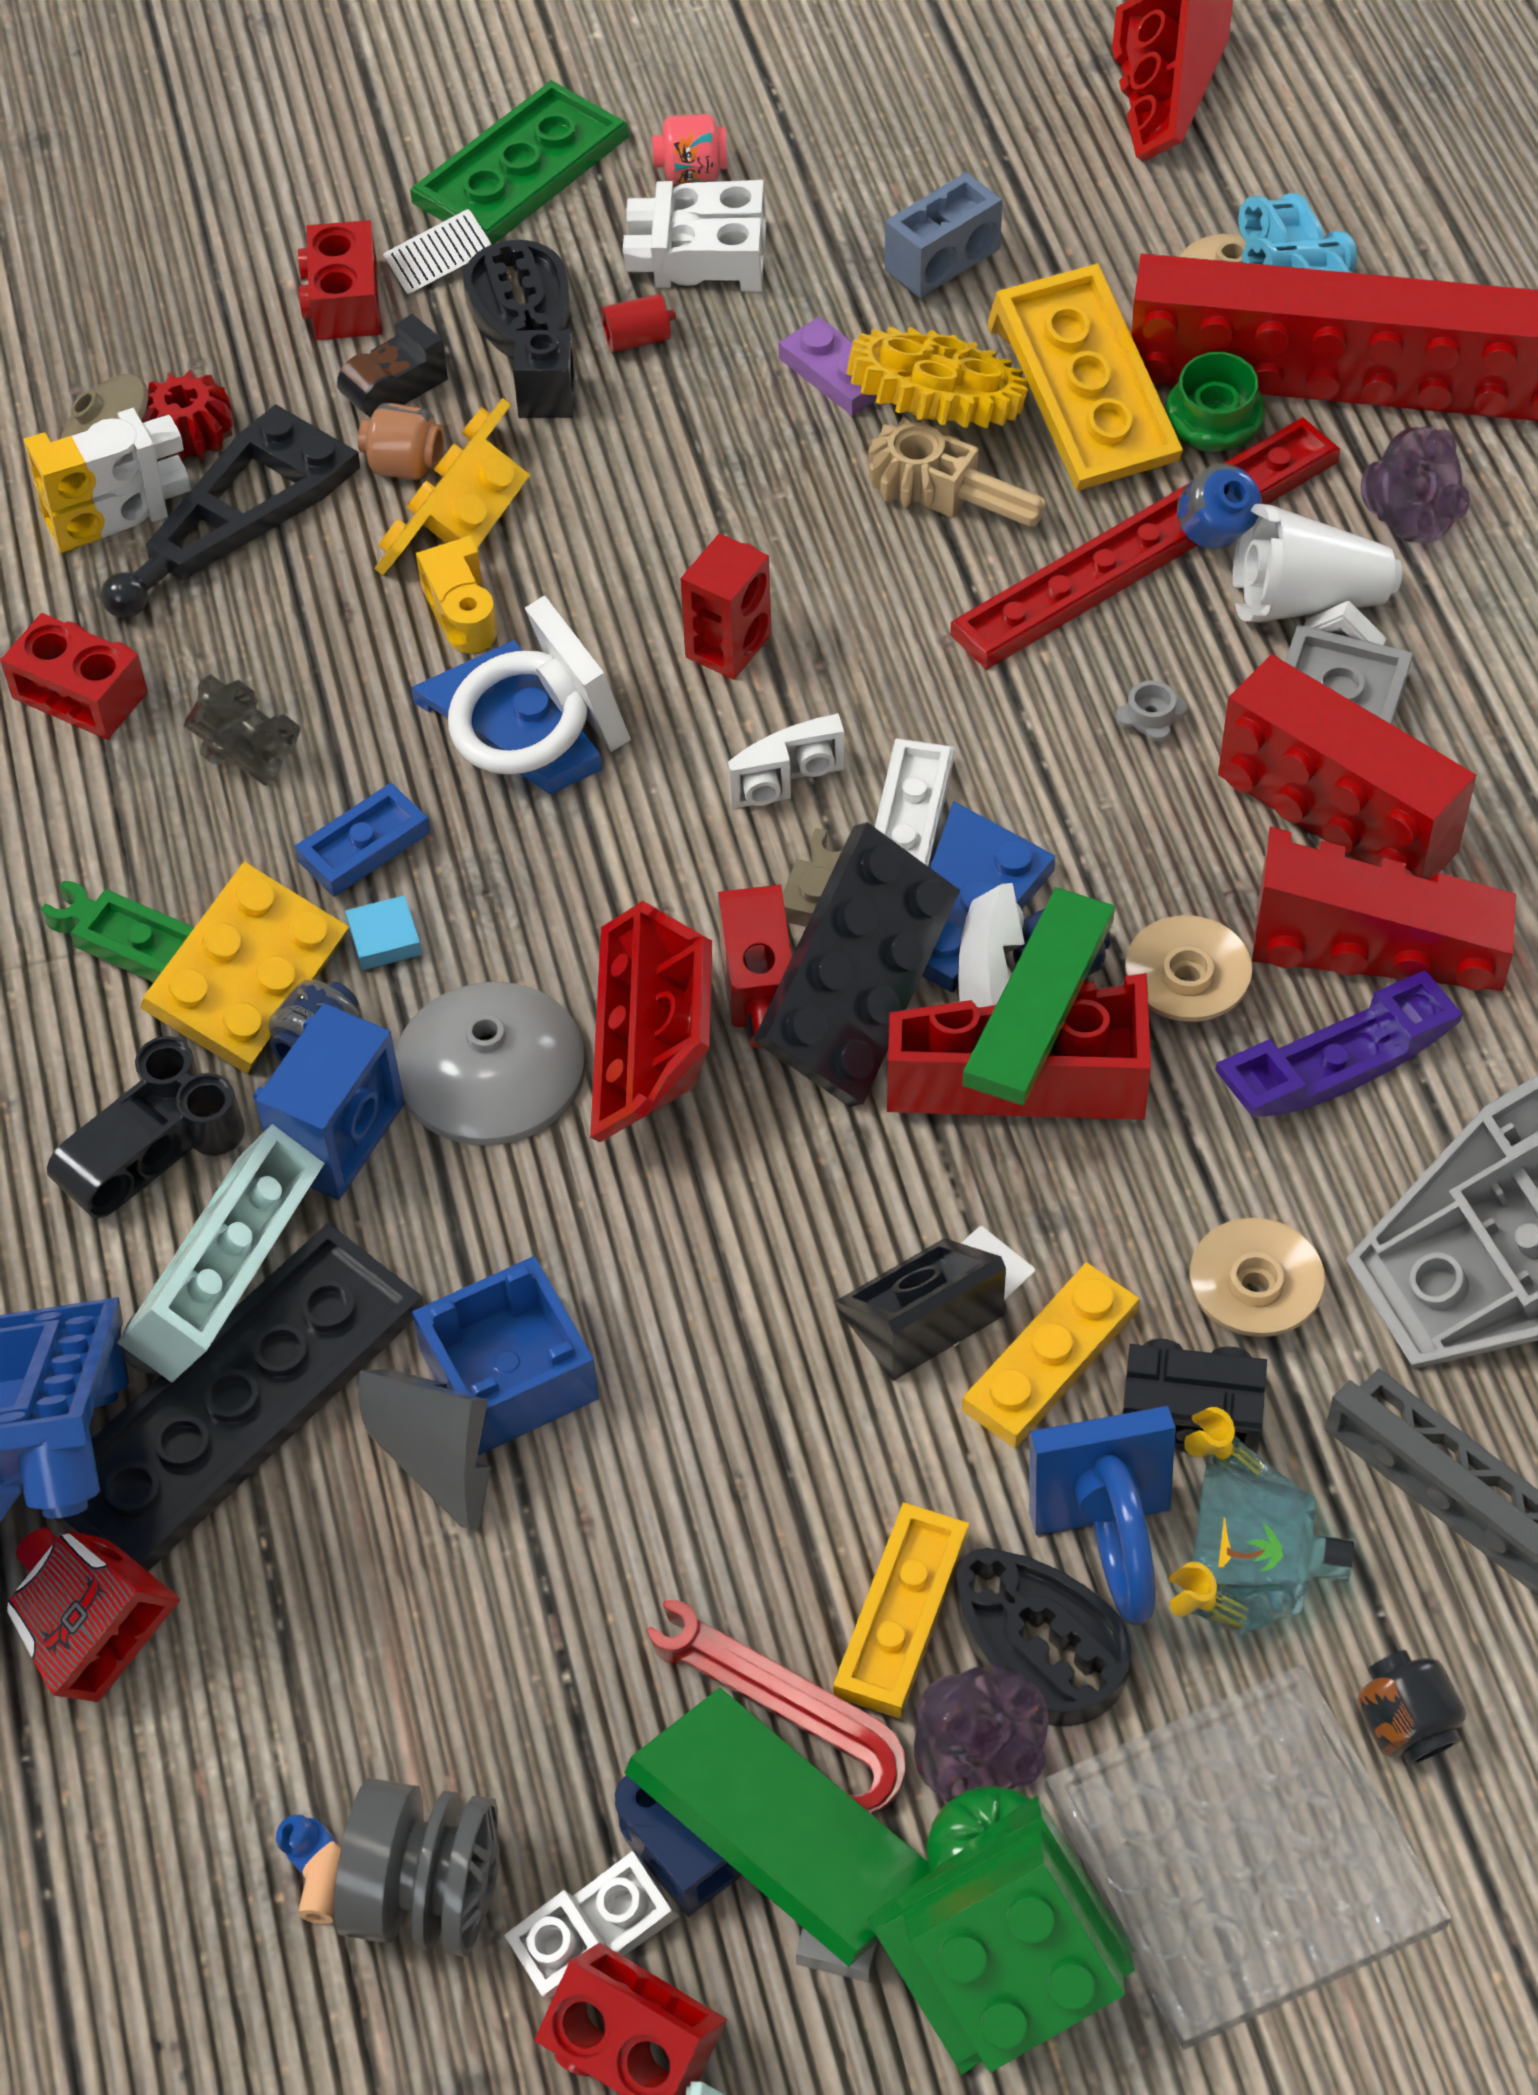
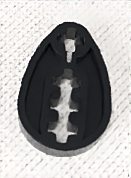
(492, 298)
(1076, 1618)

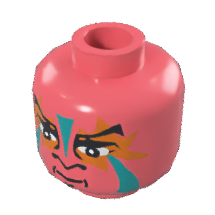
(690, 149)

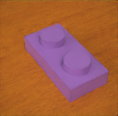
(821, 358)

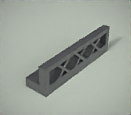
(1434, 1478)

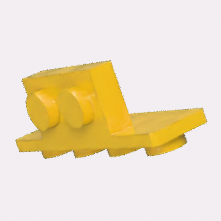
(468, 497)

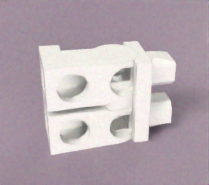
(698, 233)

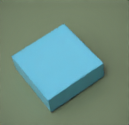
(383, 932)

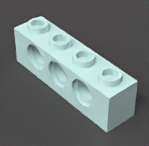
(221, 1254)

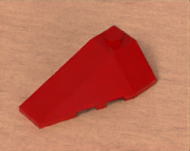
(1166, 64)

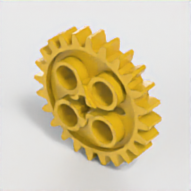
(937, 377)

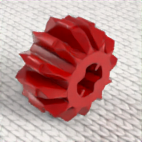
(196, 407)

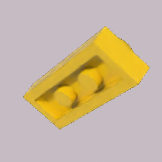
(1050, 1355)
(901, 1610)

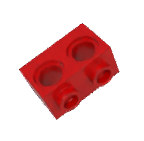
(340, 279)
(726, 605)
(74, 675)
(635, 2012)

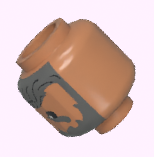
(401, 441)

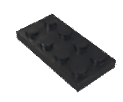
(857, 964)

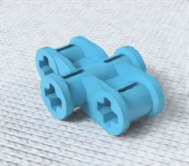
(1291, 236)

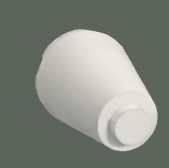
(1306, 567)

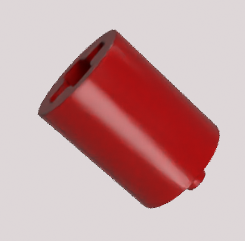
(636, 322)

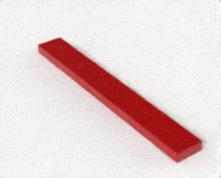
(1127, 552)

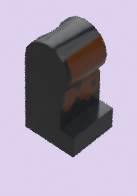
(396, 369)

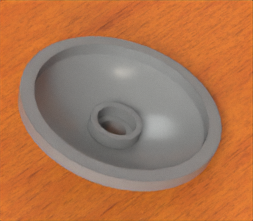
(495, 1086)

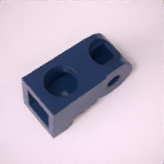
(671, 1851)

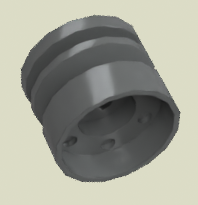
(402, 1864)

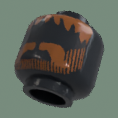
(1411, 1707)

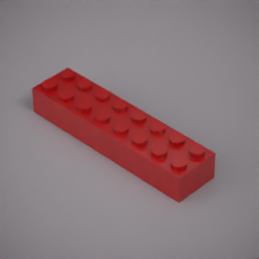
(1344, 334)

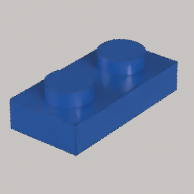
(362, 839)

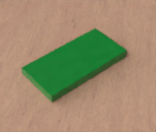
(521, 161)
(777, 1821)

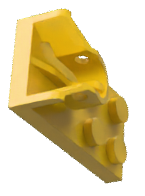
(1086, 376)

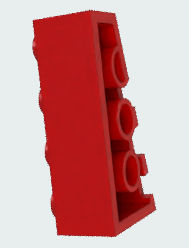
(1379, 918)
(1091, 1072)

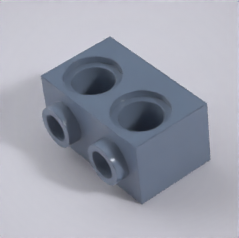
(943, 234)

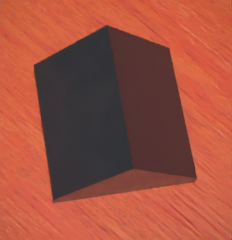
(926, 1304)

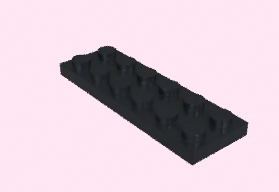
(257, 1383)

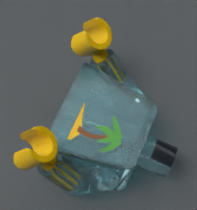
(1250, 1537)

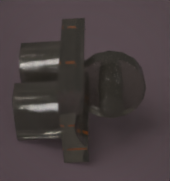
(239, 731)

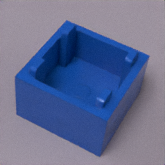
(335, 1094)
(509, 1346)

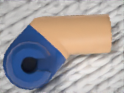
(317, 1858)

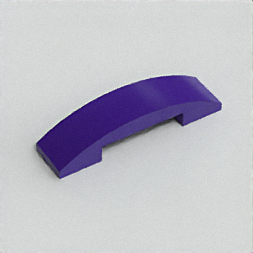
(1343, 1055)

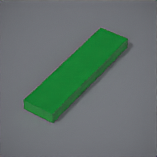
(1038, 996)

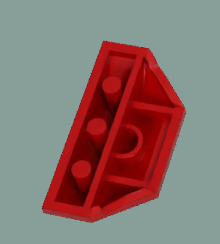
(648, 1016)

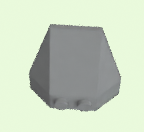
(1461, 1246)

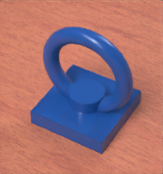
(1108, 1477)

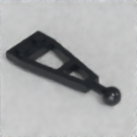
(278, 441)

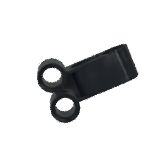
(147, 1129)

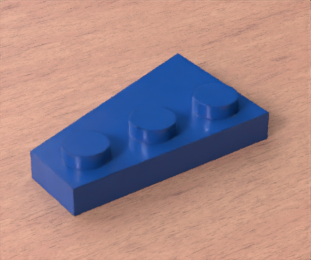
(513, 717)
(976, 859)

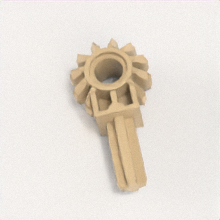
(941, 473)

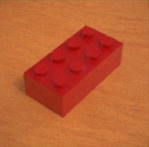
(1343, 771)

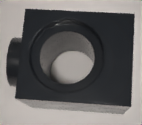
(544, 374)

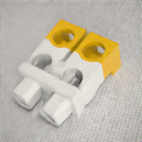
(106, 477)

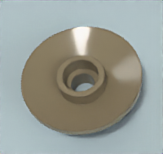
(105, 401)

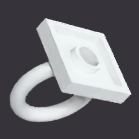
(569, 678)

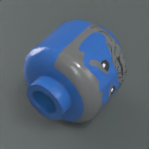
(1218, 506)

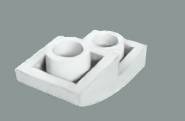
(803, 750)
(989, 933)
(614, 1909)

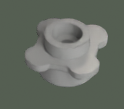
(1151, 709)

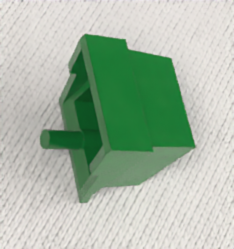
(1005, 1942)

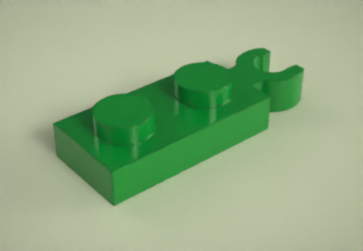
(118, 930)

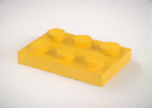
(242, 966)

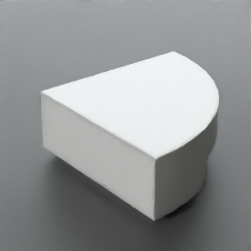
(1346, 621)

